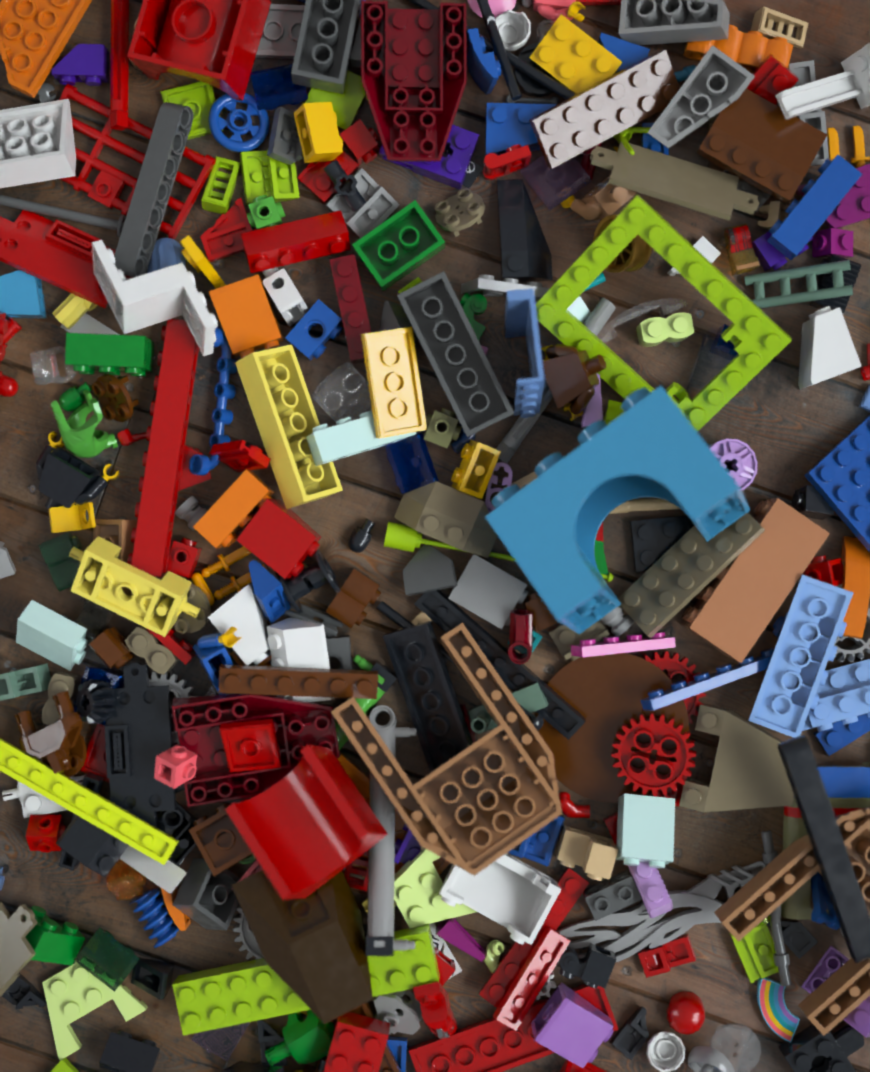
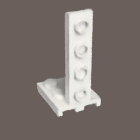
(831, 90)

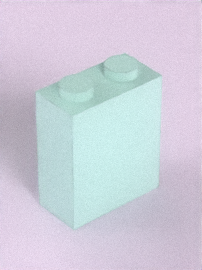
(51, 635)
(645, 830)

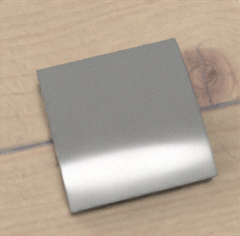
(373, 213)

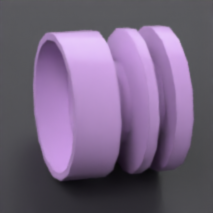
(743, 460)

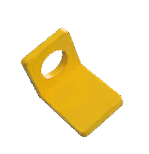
(71, 519)

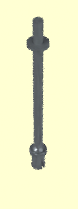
(64, 213)

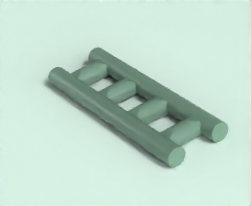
(811, 294)

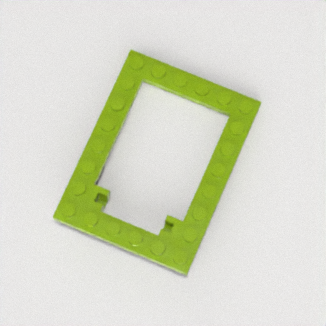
(752, 331)

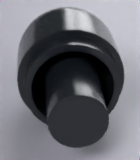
(361, 537)

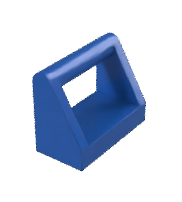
(268, 592)

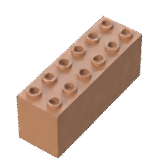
(756, 583)

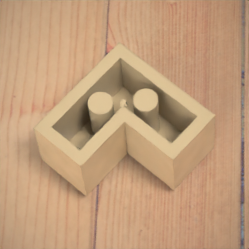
(590, 851)

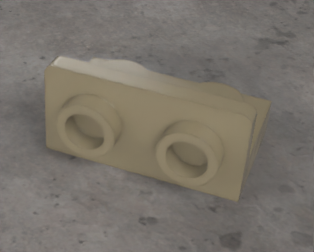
(565, 637)

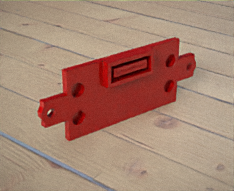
(53, 254)

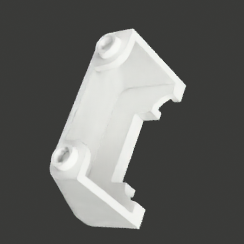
(505, 893)

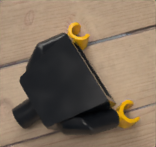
(68, 478)

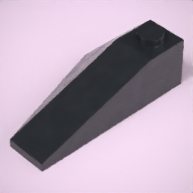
(522, 241)

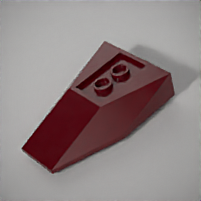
(413, 75)
(199, 731)

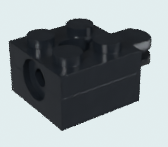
(812, 1050)

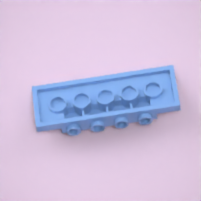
(801, 656)
(842, 697)

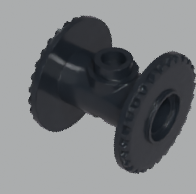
(309, 578)

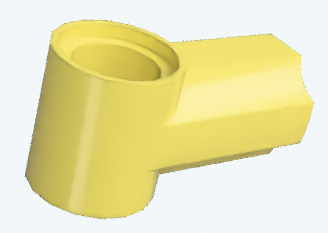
(72, 310)

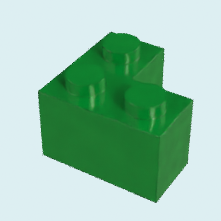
(53, 940)

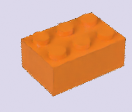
(233, 510)

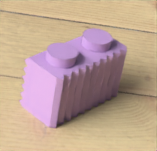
(651, 889)

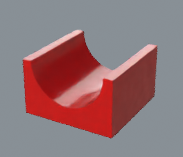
(200, 40)
(307, 824)

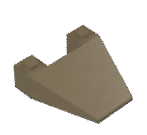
(745, 768)

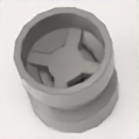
(191, 512)
(618, 621)

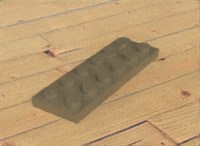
(684, 573)

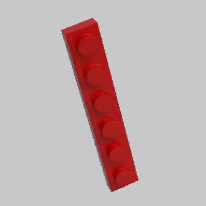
(497, 985)

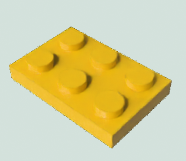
(574, 56)

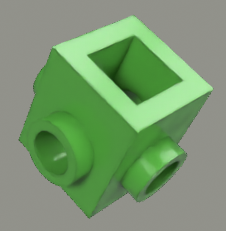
(263, 204)

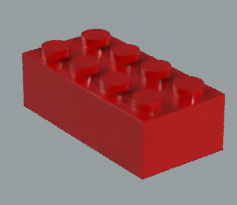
(357, 1044)

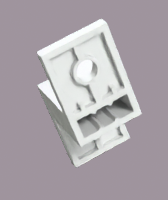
(154, 298)

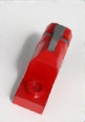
(436, 1009)

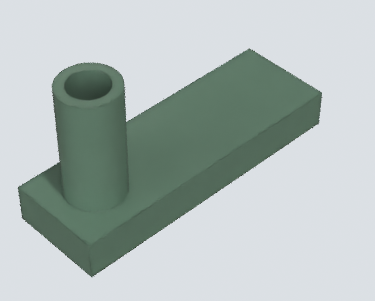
(529, 697)

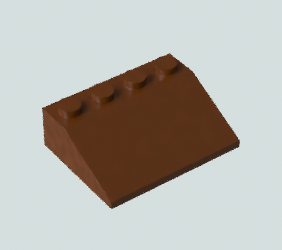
(762, 146)

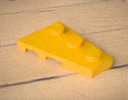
(200, 262)

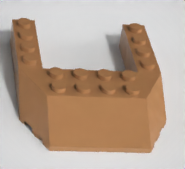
(484, 795)
(777, 882)

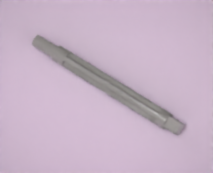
(522, 426)

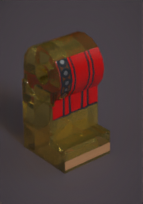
(740, 249)

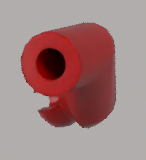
(571, 810)

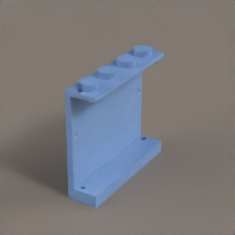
(519, 322)

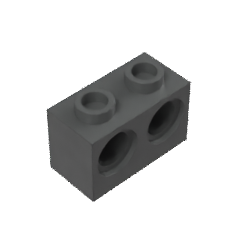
(611, 895)

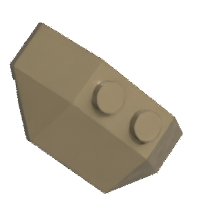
(448, 517)

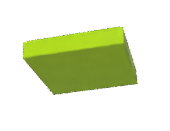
(200, 99)

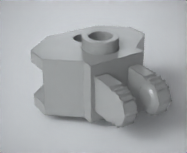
(399, 1011)

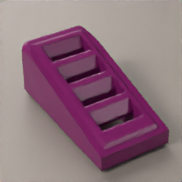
(457, 935)

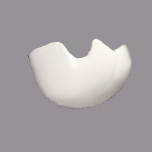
(513, 29)
(665, 1051)

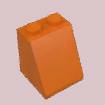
(247, 316)

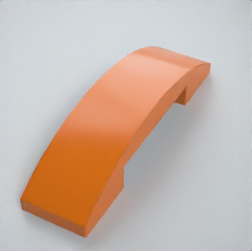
(856, 579)

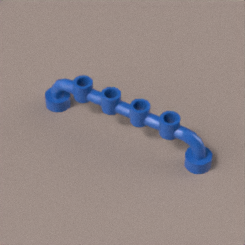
(220, 415)

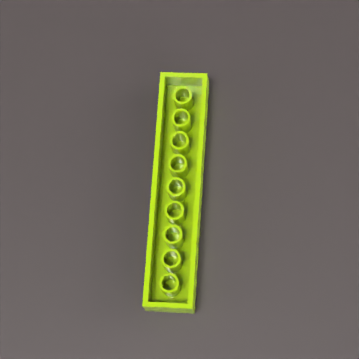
(255, 992)

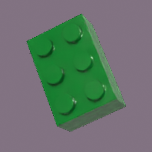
(399, 245)
(109, 354)

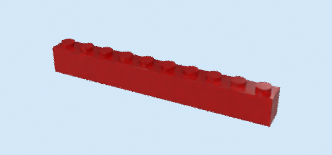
(165, 449)

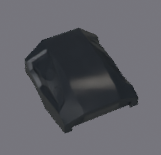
(177, 825)

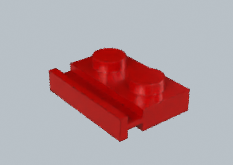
(771, 79)
(317, 180)
(240, 457)

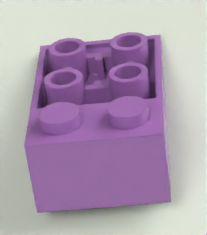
(829, 964)

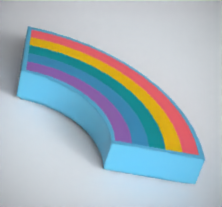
(774, 1010)

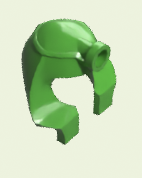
(80, 436)

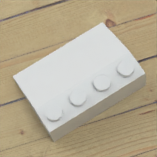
(36, 143)

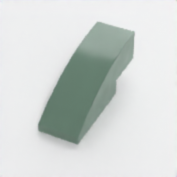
(24, 681)

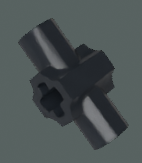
(336, 173)

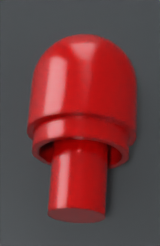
(8, 386)

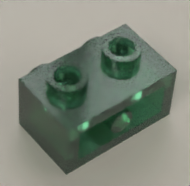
(107, 959)

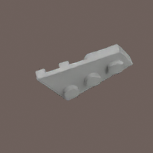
(496, 288)

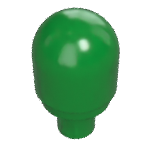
(73, 397)

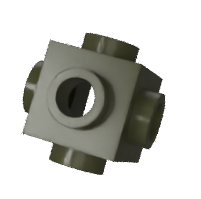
(433, 433)

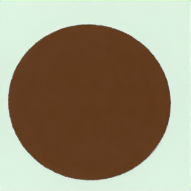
(607, 695)

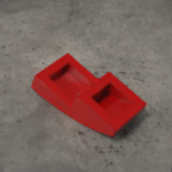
(668, 955)

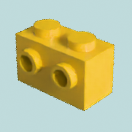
(318, 132)
(475, 468)

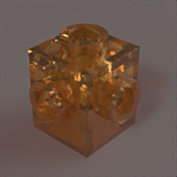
(125, 881)

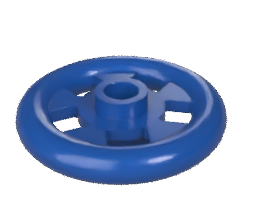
(235, 142)

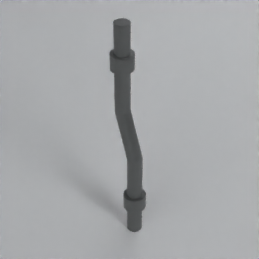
(781, 957)

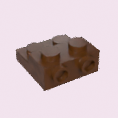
(219, 841)

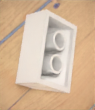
(298, 645)

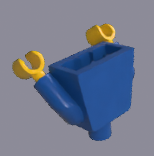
(213, 653)

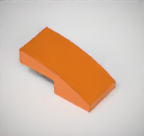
(180, 919)

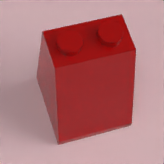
(280, 538)

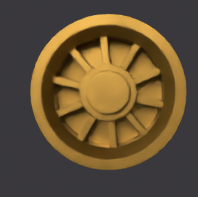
(632, 257)

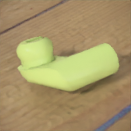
(492, 954)

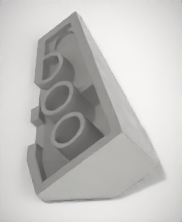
(705, 93)

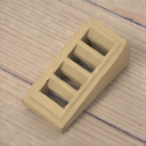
(770, 16)

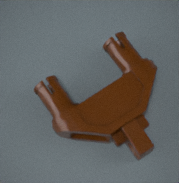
(54, 740)

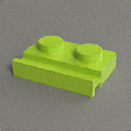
(756, 953)

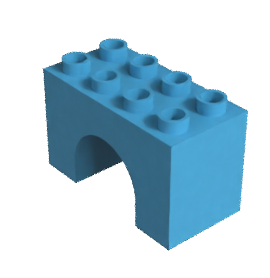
(638, 455)

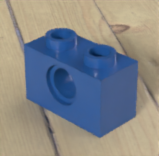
(317, 315)

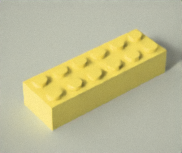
(284, 421)

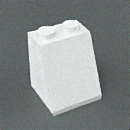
(825, 348)
(246, 615)

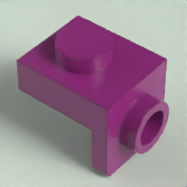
(831, 242)

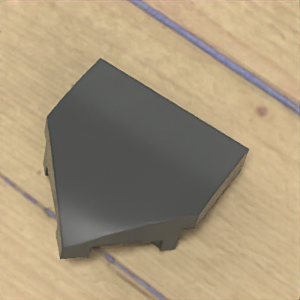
(284, 138)
(428, 572)

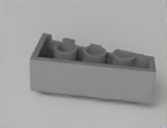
(673, 21)

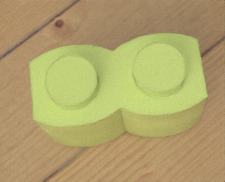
(658, 329)

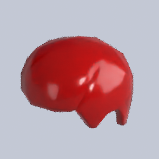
(685, 1013)

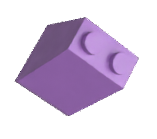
(571, 1026)

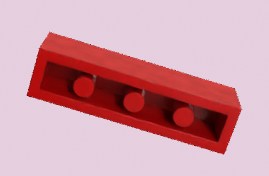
(295, 241)

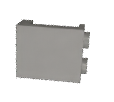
(488, 591)

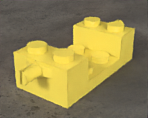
(153, 602)

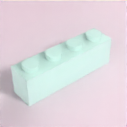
(347, 439)

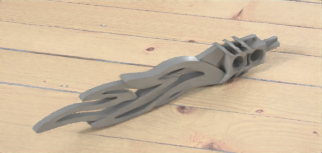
(652, 933)

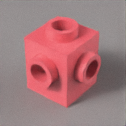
(175, 766)

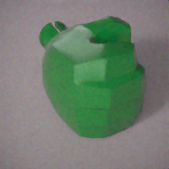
(302, 1039)

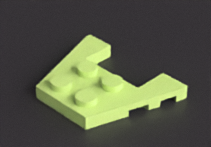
(418, 892)
(76, 993)

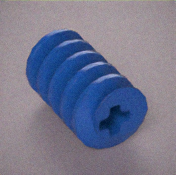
(156, 916)

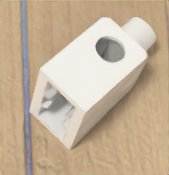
(284, 295)

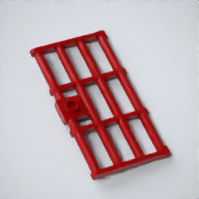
(112, 180)

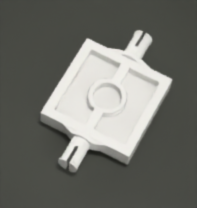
(32, 801)

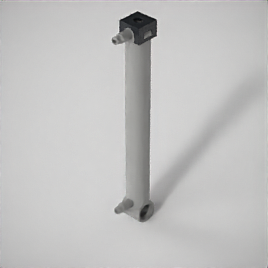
(381, 860)

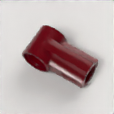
(520, 634)

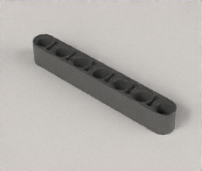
(153, 189)

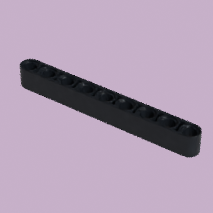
(827, 845)

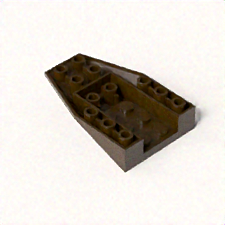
(311, 942)

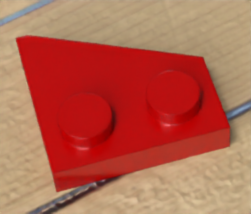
(224, 236)

